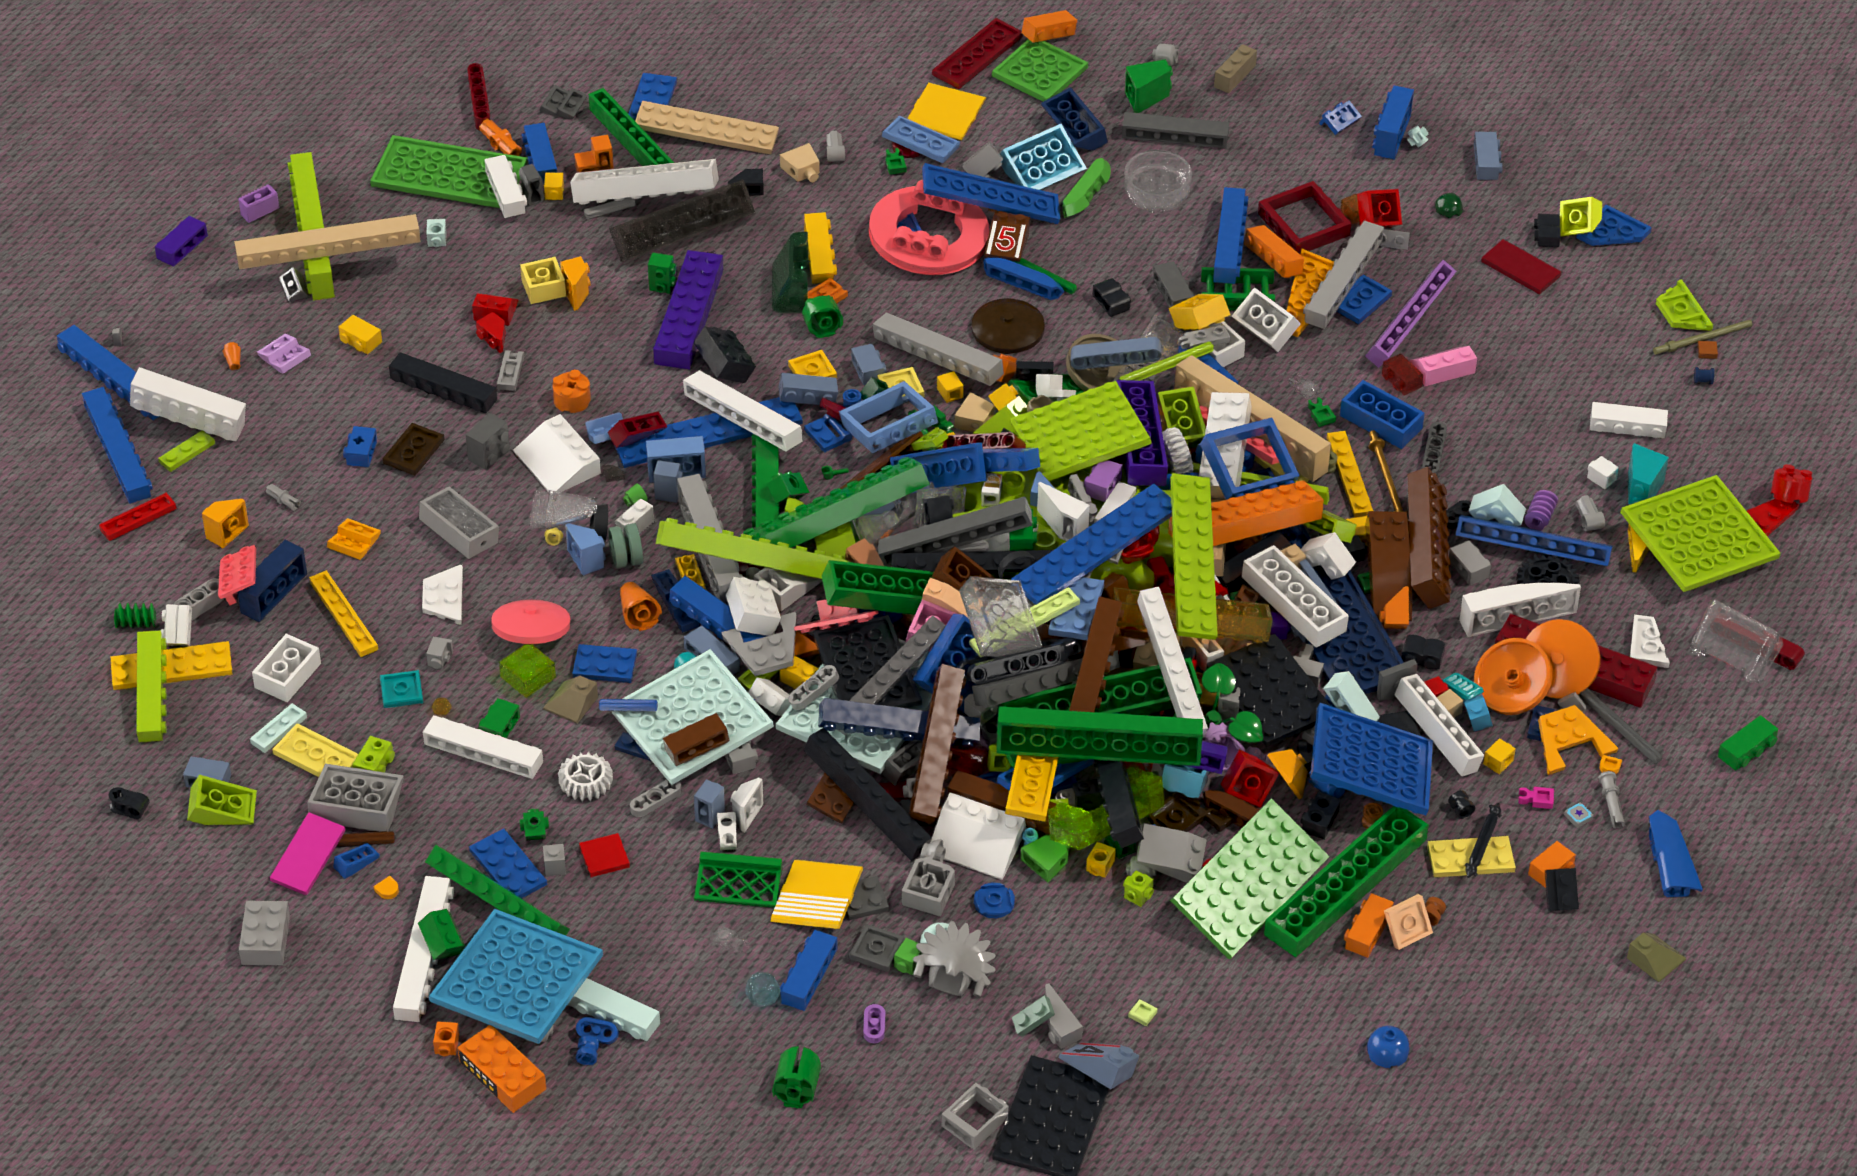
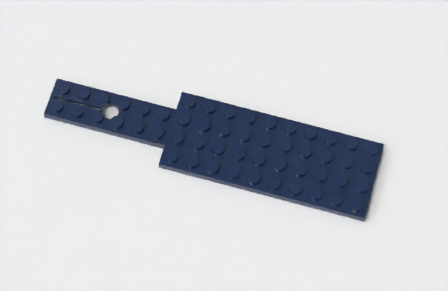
(1365, 644)

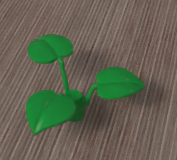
(1246, 725)

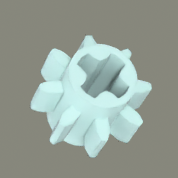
(1417, 136)

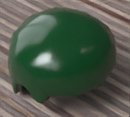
(1449, 205)

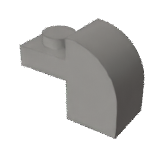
(1312, 668)

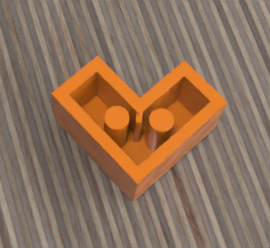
(598, 158)

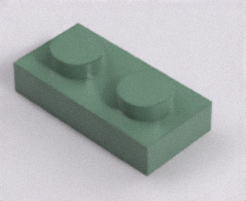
(1033, 1016)

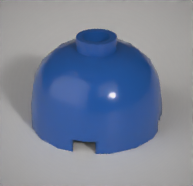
(1388, 1046)

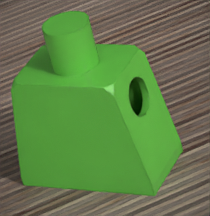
(1045, 857)

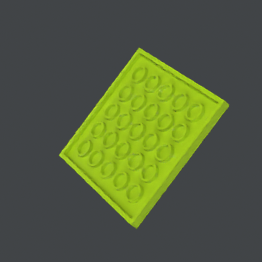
(1081, 430)
(1700, 533)

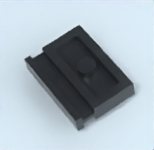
(1561, 889)

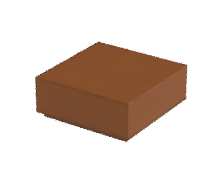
(1707, 349)

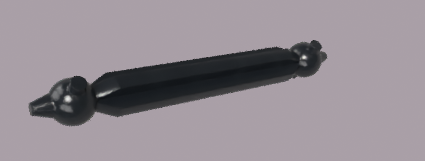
(1483, 840)

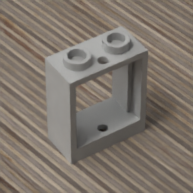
(966, 1133)

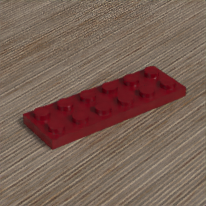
(977, 53)

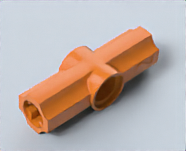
(500, 138)

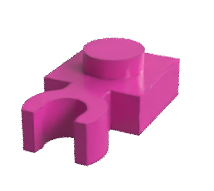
(1539, 797)

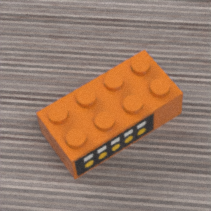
(502, 1068)

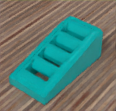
(1463, 686)

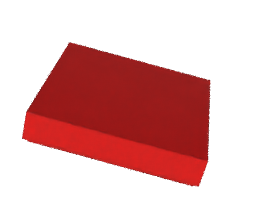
(604, 855)

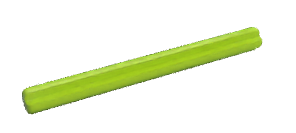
(1168, 363)

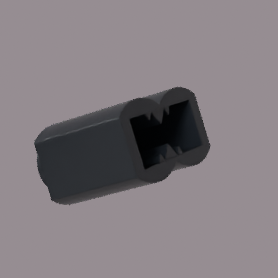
(1547, 230)
(1111, 297)
(1424, 651)

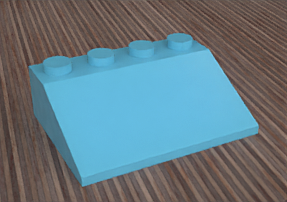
(1042, 159)

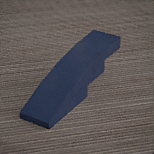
(664, 582)

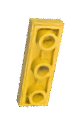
(688, 567)

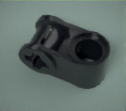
(129, 804)

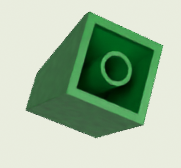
(1147, 84)

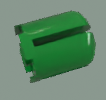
(797, 1076)

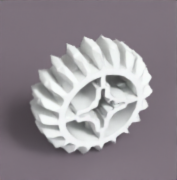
(1177, 451)
(585, 776)

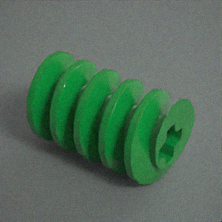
(135, 615)

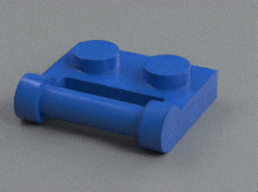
(824, 436)

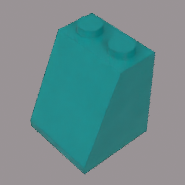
(1645, 473)

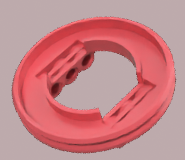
(918, 250)

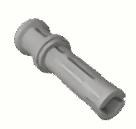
(1610, 792)

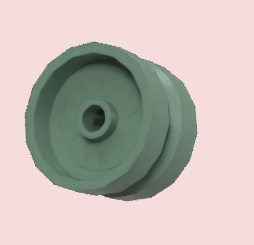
(625, 545)

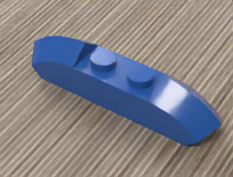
(1022, 277)

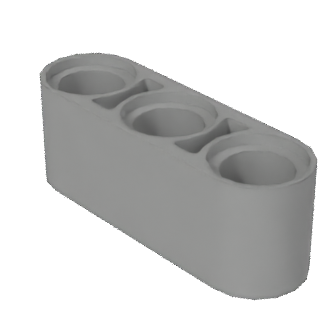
(202, 598)

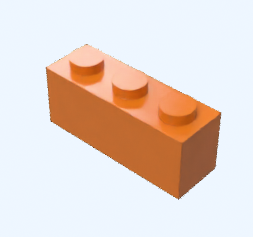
(1049, 26)
(1367, 925)

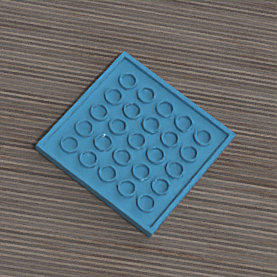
(516, 976)

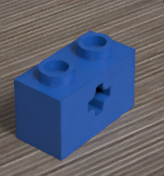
(360, 446)

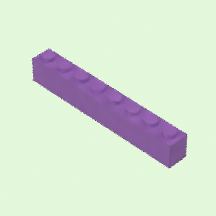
(1410, 313)

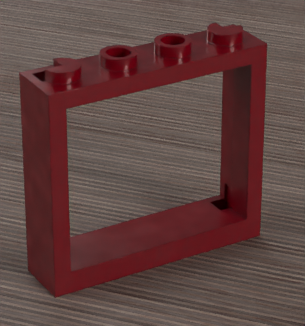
(1267, 212)

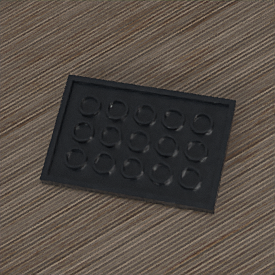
(859, 654)
(1273, 689)
(1051, 1119)

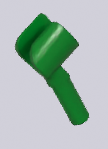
(829, 473)

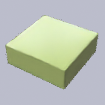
(1142, 1012)

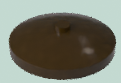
(1008, 326)

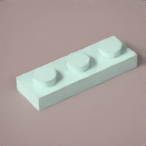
(278, 728)

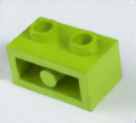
(375, 755)

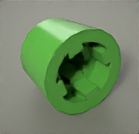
(634, 494)

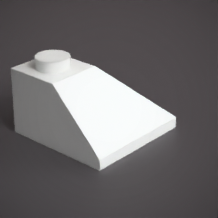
(747, 802)

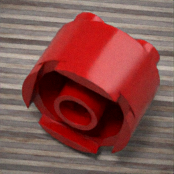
(1791, 484)

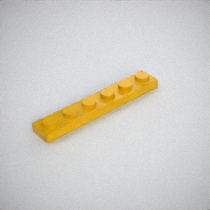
(1350, 474)
(343, 613)

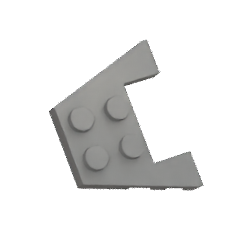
(769, 652)

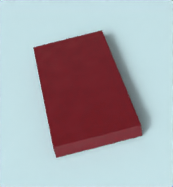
(1521, 266)

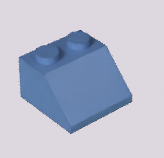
(585, 548)

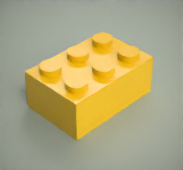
(1199, 311)

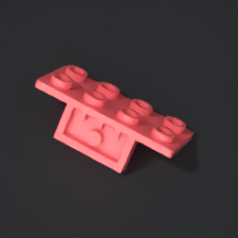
(237, 573)
(831, 615)

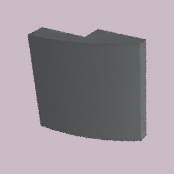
(563, 102)

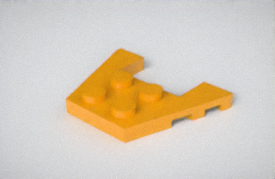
(1567, 729)

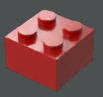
(1380, 207)

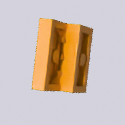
(353, 538)

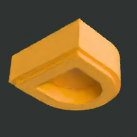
(1610, 764)
(387, 888)

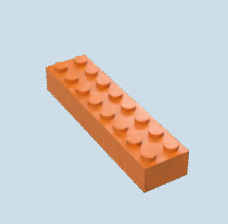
(1263, 512)

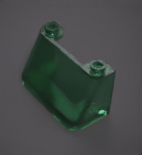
(788, 278)

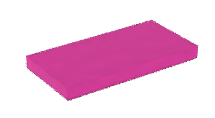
(307, 853)

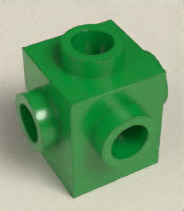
(537, 831)

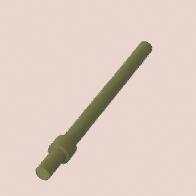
(1672, 346)

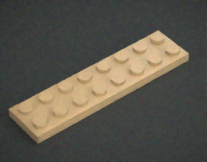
(707, 127)

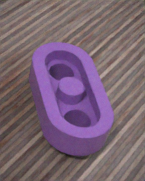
(874, 1025)

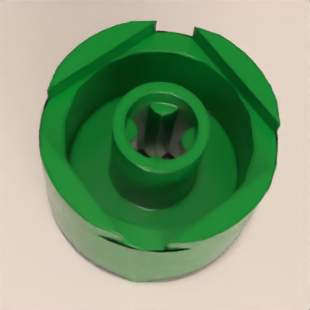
(822, 316)

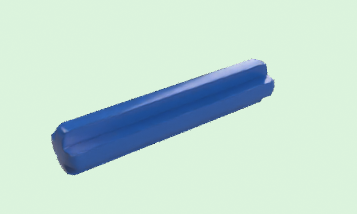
(628, 705)

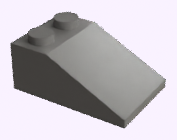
(1171, 852)

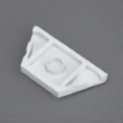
(444, 594)

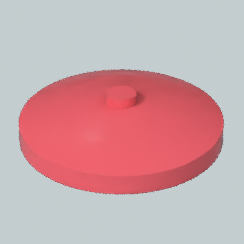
(531, 621)

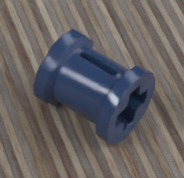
(1703, 375)

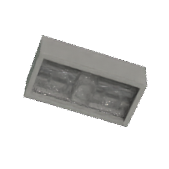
(458, 522)

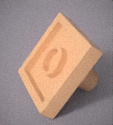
(1408, 921)

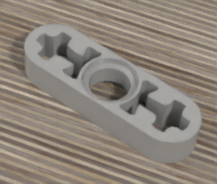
(805, 700)
(651, 805)

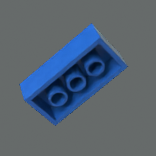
(1393, 122)
(1383, 413)

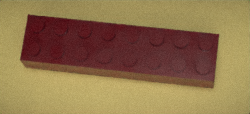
(1618, 674)

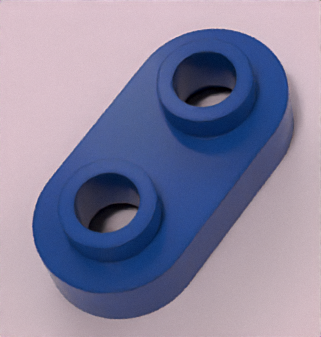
(598, 1029)

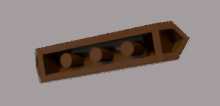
(1229, 805)

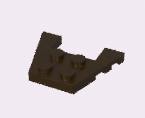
(1185, 813)

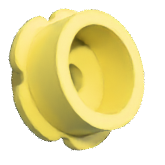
(553, 540)

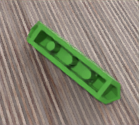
(1083, 191)

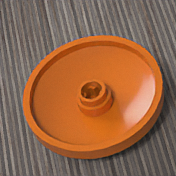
(1571, 653)
(1514, 676)

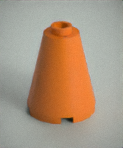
(639, 607)

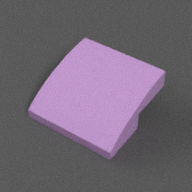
(284, 353)

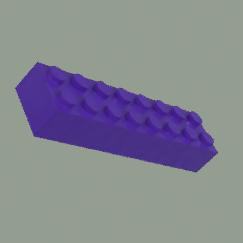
(688, 309)
(1149, 463)

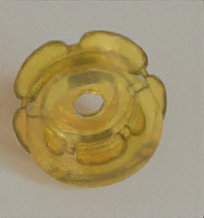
(441, 706)

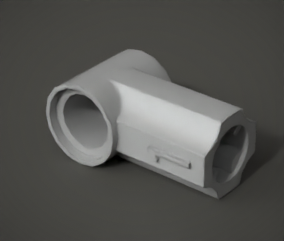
(834, 148)
(1590, 517)

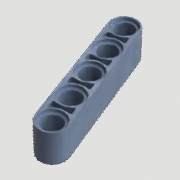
(1115, 353)

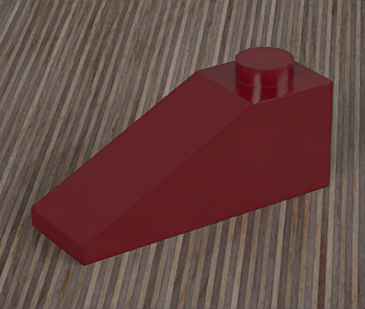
(636, 428)

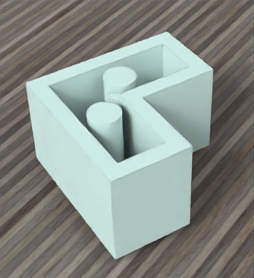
(1498, 504)

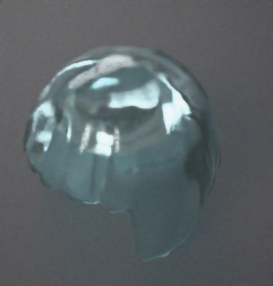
(762, 989)

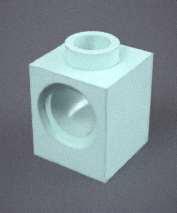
(436, 232)

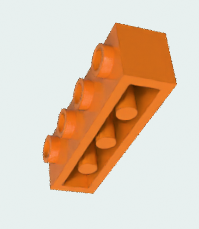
(1274, 251)

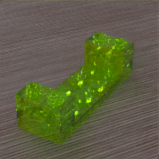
(1082, 828)

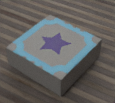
(1578, 815)

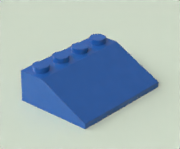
(948, 650)

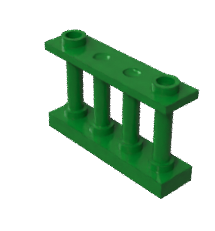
(1247, 276)

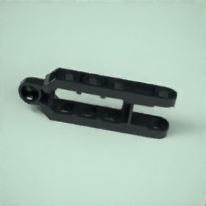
(997, 668)

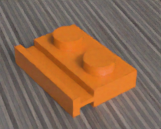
(830, 288)

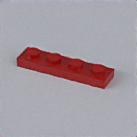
(137, 516)

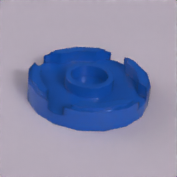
(994, 900)

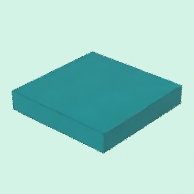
(401, 689)

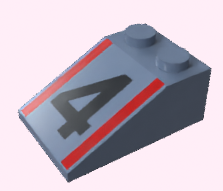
(1102, 1062)

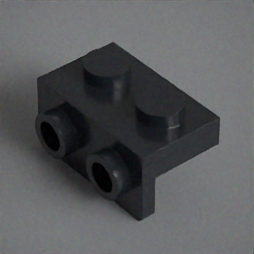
(1087, 794)

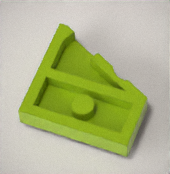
(933, 439)

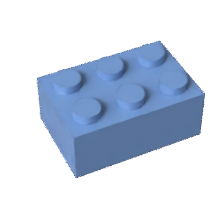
(686, 451)

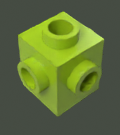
(1138, 888)

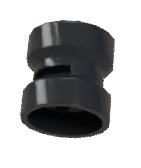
(1461, 804)

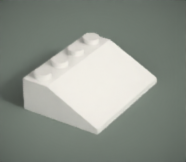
(558, 455)
(978, 835)

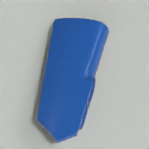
(1672, 856)

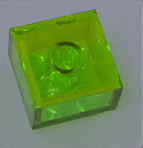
(527, 669)

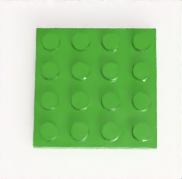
(1040, 69)

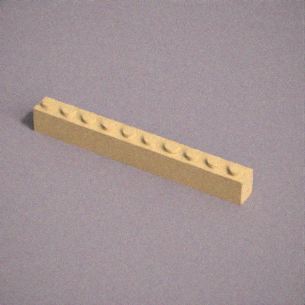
(327, 241)

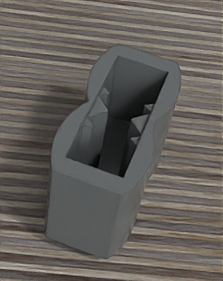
(531, 184)

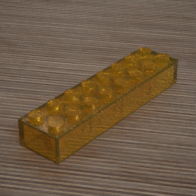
(1234, 618)

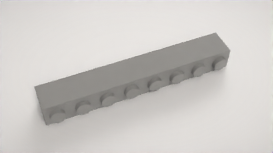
(1343, 274)
(938, 349)

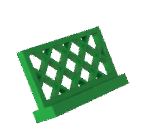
(735, 864)

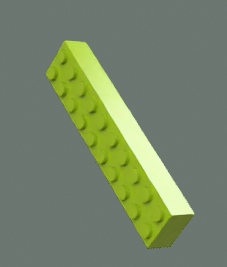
(309, 218)

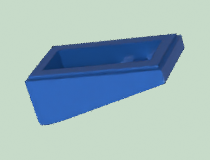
(346, 868)

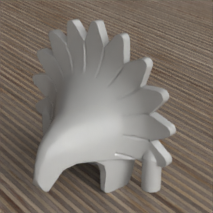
(955, 959)

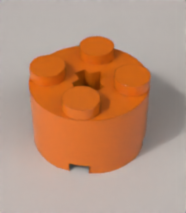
(571, 391)

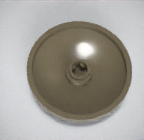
(1092, 377)

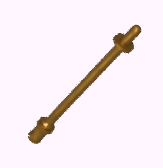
(1377, 445)

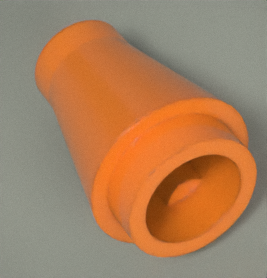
(232, 354)

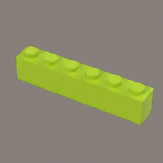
(150, 686)

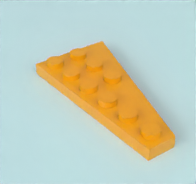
(1306, 284)

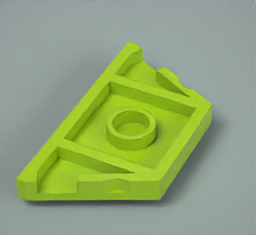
(1682, 309)

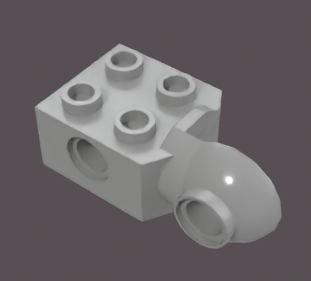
(929, 881)

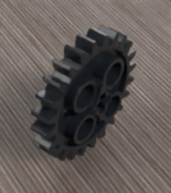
(1547, 571)

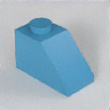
(1478, 713)

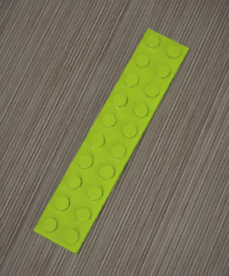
(1193, 557)

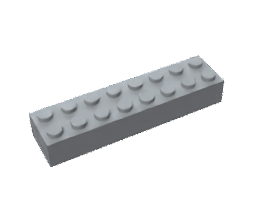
(698, 509)

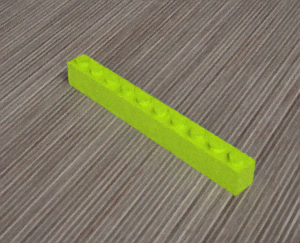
(743, 548)

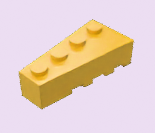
(819, 247)

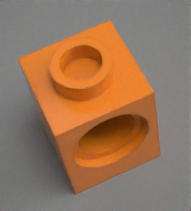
(446, 1038)

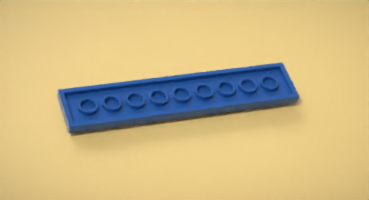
(712, 427)
(1095, 544)

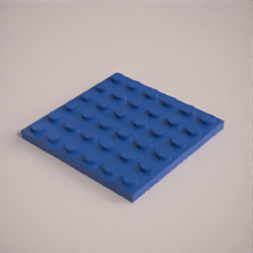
(1372, 759)

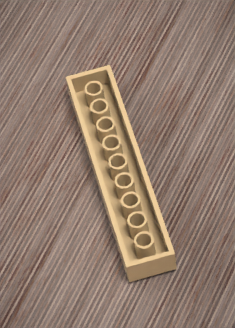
(1306, 448)

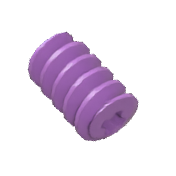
(1541, 510)

